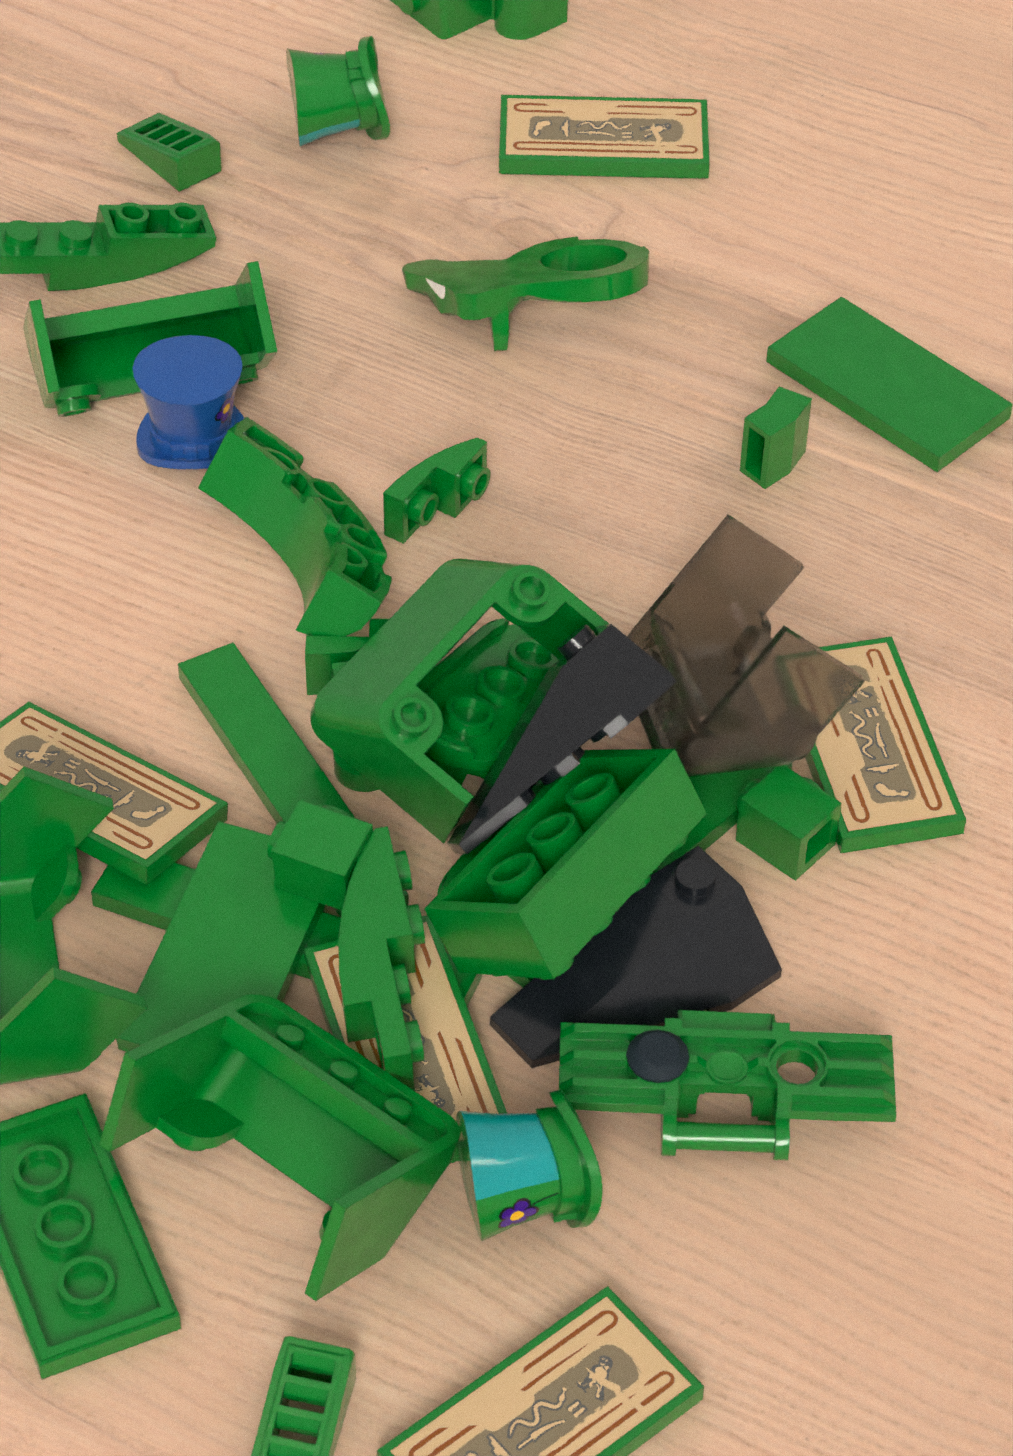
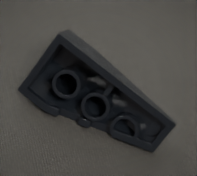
(583, 696)
(670, 948)

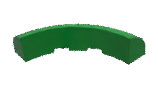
(308, 525)

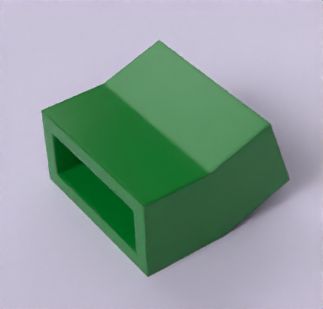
(775, 437)

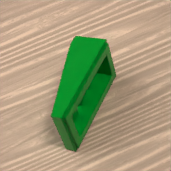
(173, 150)
(311, 1375)

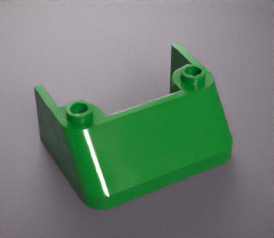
(93, 351)
(388, 724)
(47, 1015)
(303, 1108)

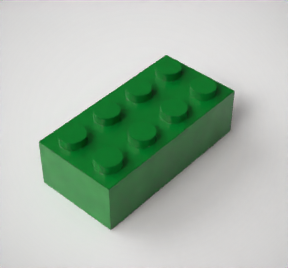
(566, 864)

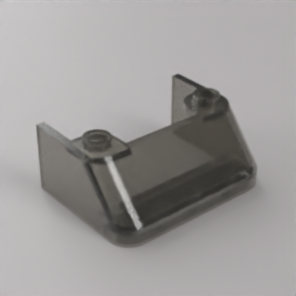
(737, 689)

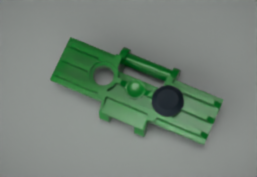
(726, 1053)

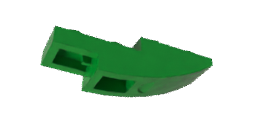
(118, 247)
(378, 954)

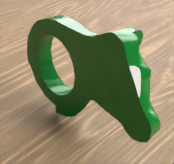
(546, 271)

